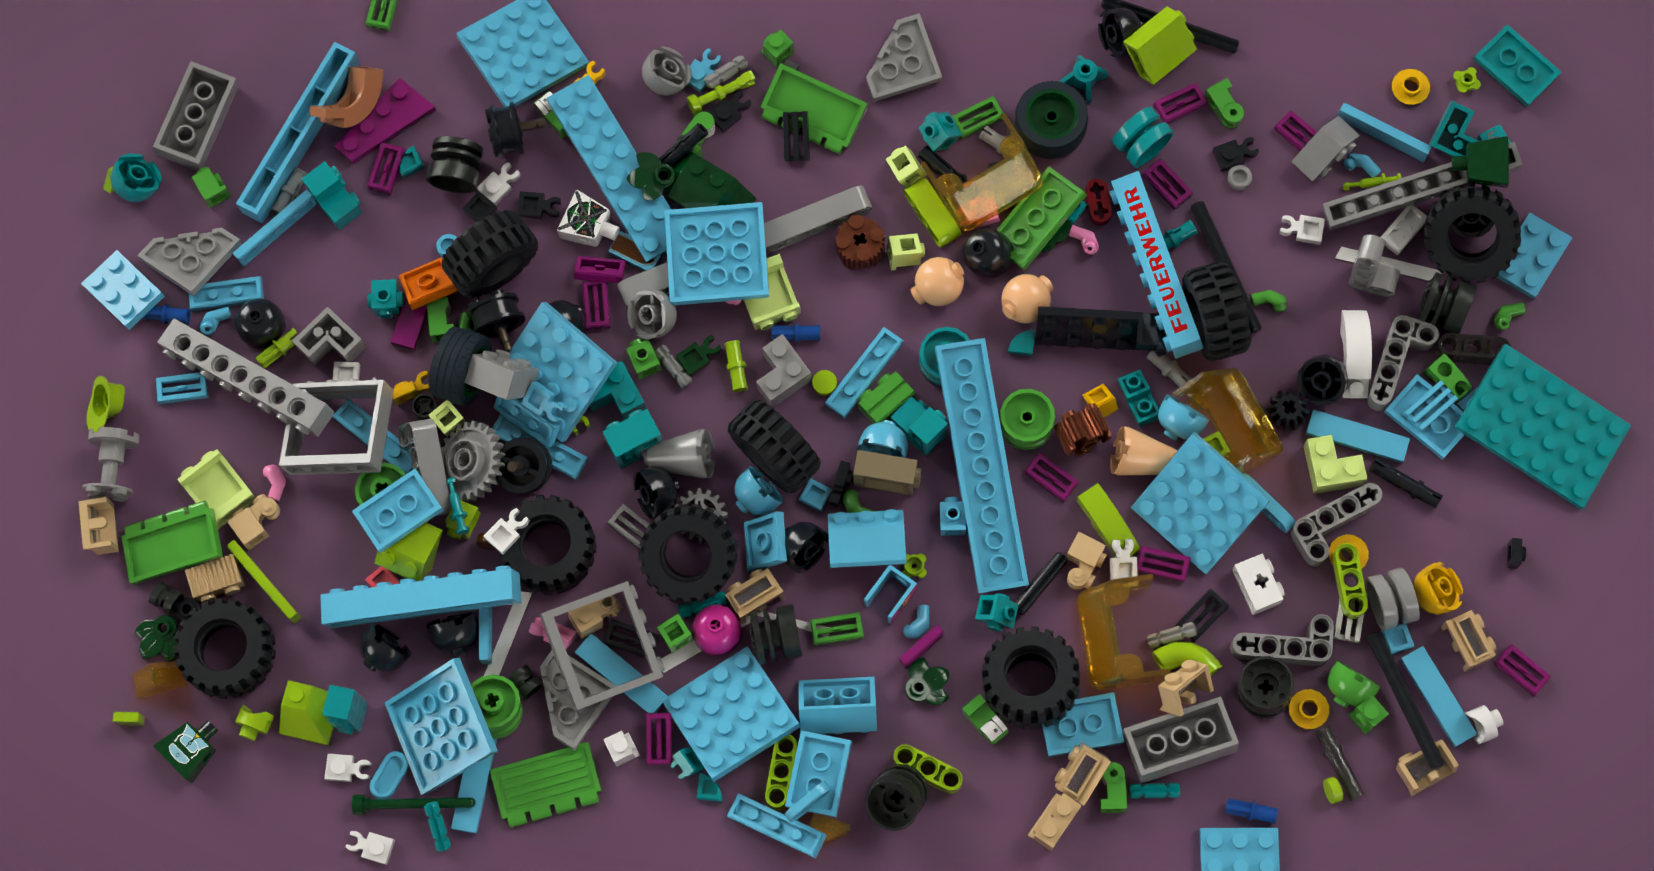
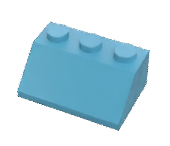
(866, 538)
(837, 705)

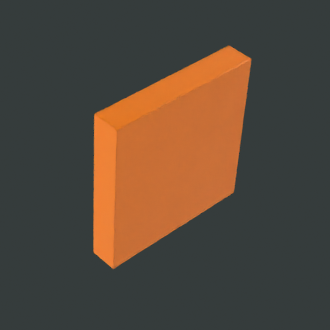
(426, 284)

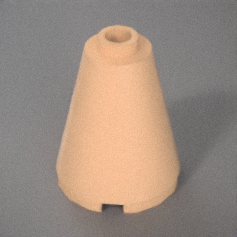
(1138, 454)

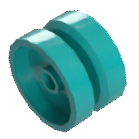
(1143, 137)
(927, 354)

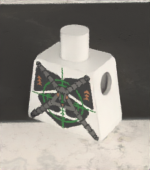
(586, 221)

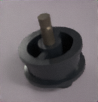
(507, 130)
(496, 316)
(526, 465)

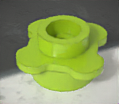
(1462, 85)
(919, 571)

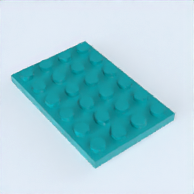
(1542, 426)

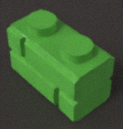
(885, 398)

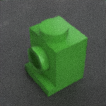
(778, 48)
(211, 186)
(643, 366)
(675, 633)
(1368, 714)

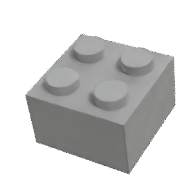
(501, 374)

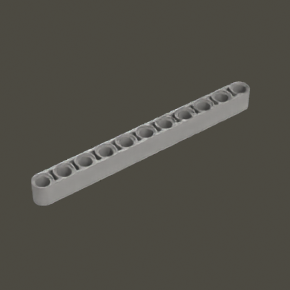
(778, 234)

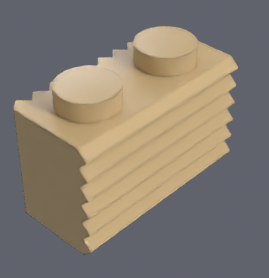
(215, 578)

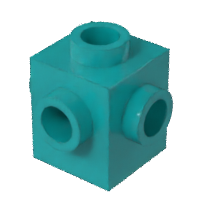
(939, 131)
(385, 298)
(997, 611)

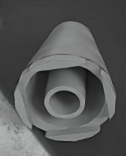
(684, 454)

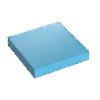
(765, 541)

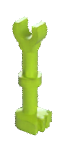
(744, 81)

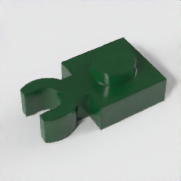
(695, 357)

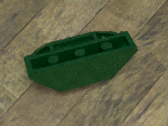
(705, 185)

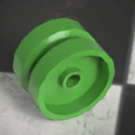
(1031, 405)
(372, 483)
(503, 694)

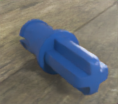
(167, 314)
(797, 332)
(1251, 810)

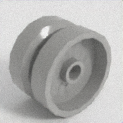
(1392, 599)

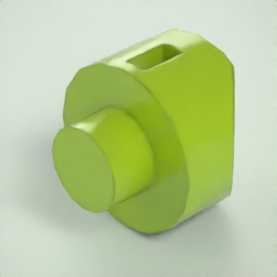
(253, 723)

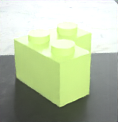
(1327, 471)

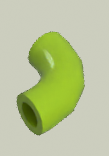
(1176, 653)

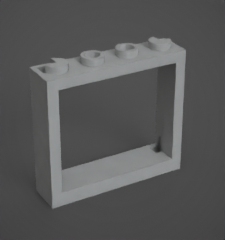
(341, 463)
(561, 656)

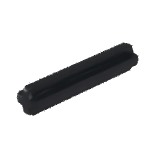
(1041, 582)

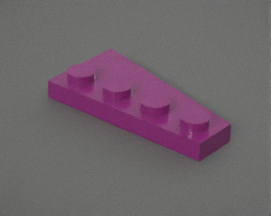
(392, 113)

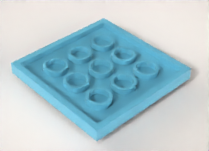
(522, 50)
(716, 253)
(566, 363)
(1200, 503)
(730, 714)
(440, 726)

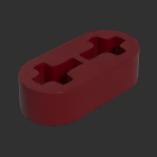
(1093, 203)

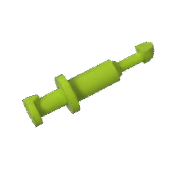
(1371, 182)

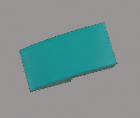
(1139, 397)

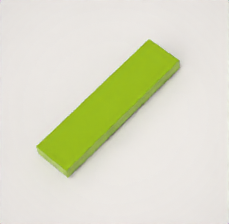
(264, 582)

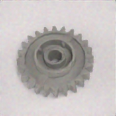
(472, 459)

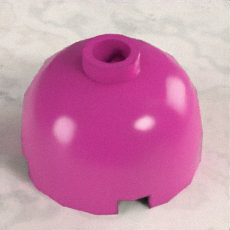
(717, 640)

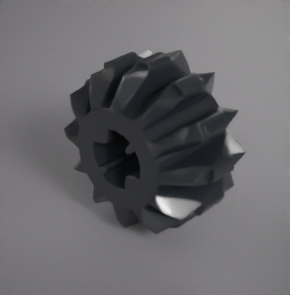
(1283, 401)

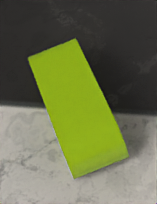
(932, 212)
(1353, 569)
(941, 769)
(780, 784)

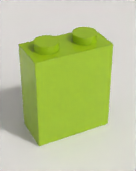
(1160, 45)

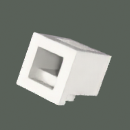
(621, 748)

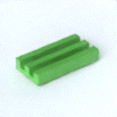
(389, 18)
(973, 109)
(838, 638)

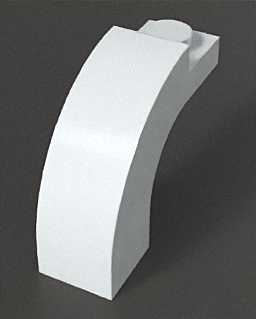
(1357, 349)

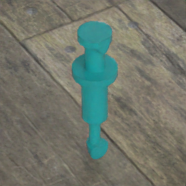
(458, 513)

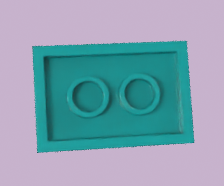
(1517, 65)

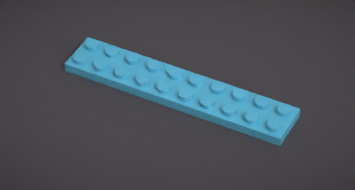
(981, 465)

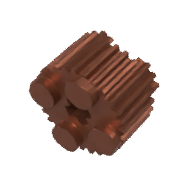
(860, 230)
(1082, 430)

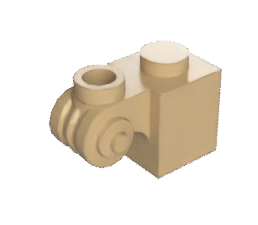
(248, 521)
(1087, 555)
(590, 617)

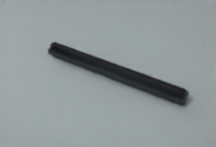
(1200, 34)
(1220, 254)
(1405, 700)

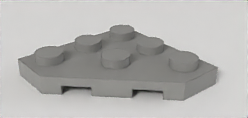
(904, 61)
(190, 257)
(567, 724)

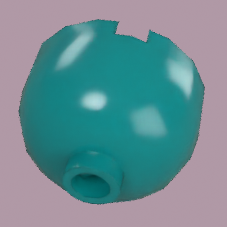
(135, 178)

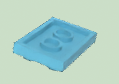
(1536, 256)
(123, 289)
(1440, 435)
(397, 510)
(1090, 721)
(819, 760)
(1239, 849)

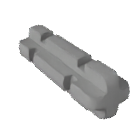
(726, 72)
(673, 366)
(1172, 635)

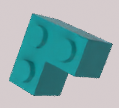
(1449, 134)
(329, 193)
(620, 389)
(921, 425)
(631, 437)

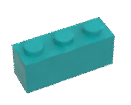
(344, 709)

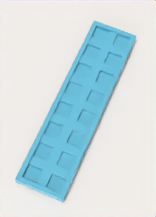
(610, 161)

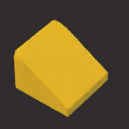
(1102, 398)

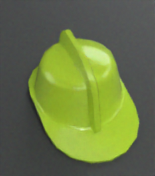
(105, 402)

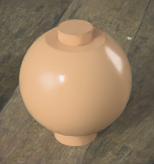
(938, 282)
(1024, 295)

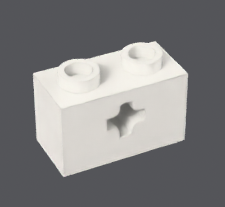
(1257, 598)

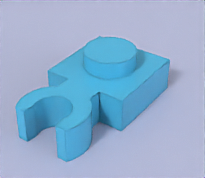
(700, 70)
(540, 401)

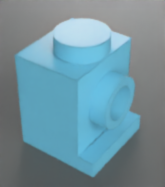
(952, 526)

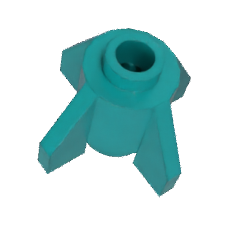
(1085, 76)

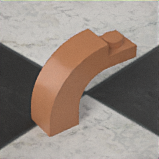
(358, 101)

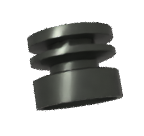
(454, 164)
(1446, 303)
(775, 634)
(1265, 672)
(896, 797)

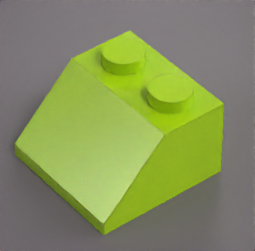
(413, 554)

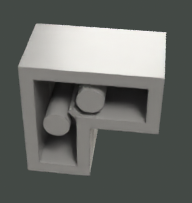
(1325, 147)
(328, 333)
(788, 372)

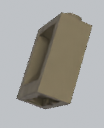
(886, 473)

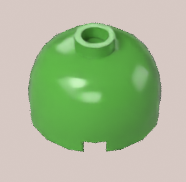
(1350, 686)

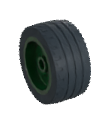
(1051, 119)
(452, 364)

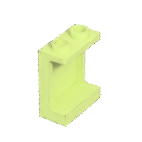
(781, 301)
(218, 484)

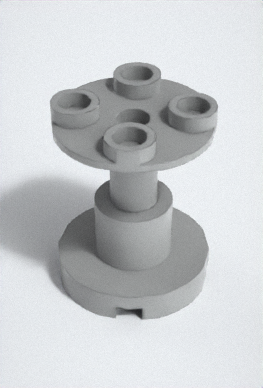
(111, 454)

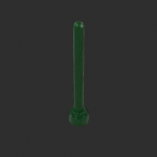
(363, 804)

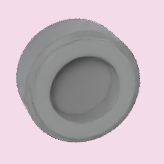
(1239, 177)

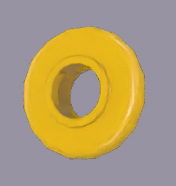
(1406, 96)
(1354, 540)
(1304, 720)

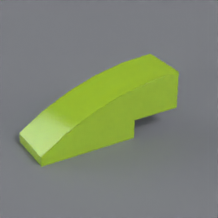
(1105, 518)

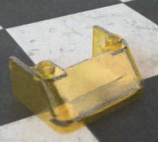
(991, 189)
(1235, 415)
(1104, 663)

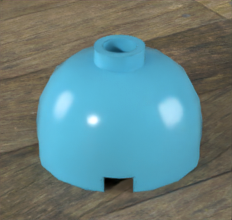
(1180, 419)
(884, 439)
(756, 494)

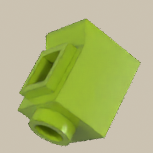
(470, 521)

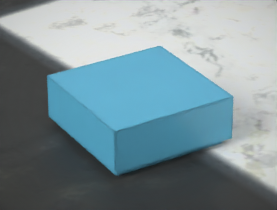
(815, 495)
(1398, 639)

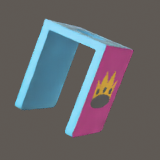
(900, 577)

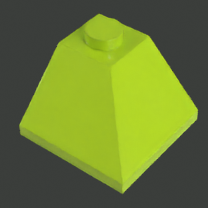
(302, 713)

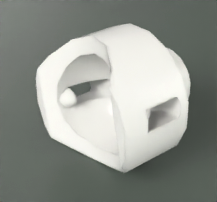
(1485, 723)

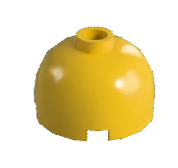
(1438, 589)

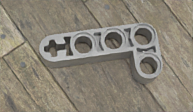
(1369, 273)
(1394, 363)
(426, 457)
(1338, 518)
(1280, 644)

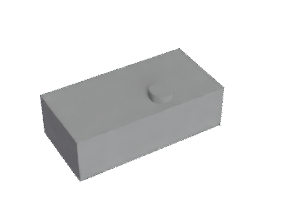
(195, 116)
(1182, 742)

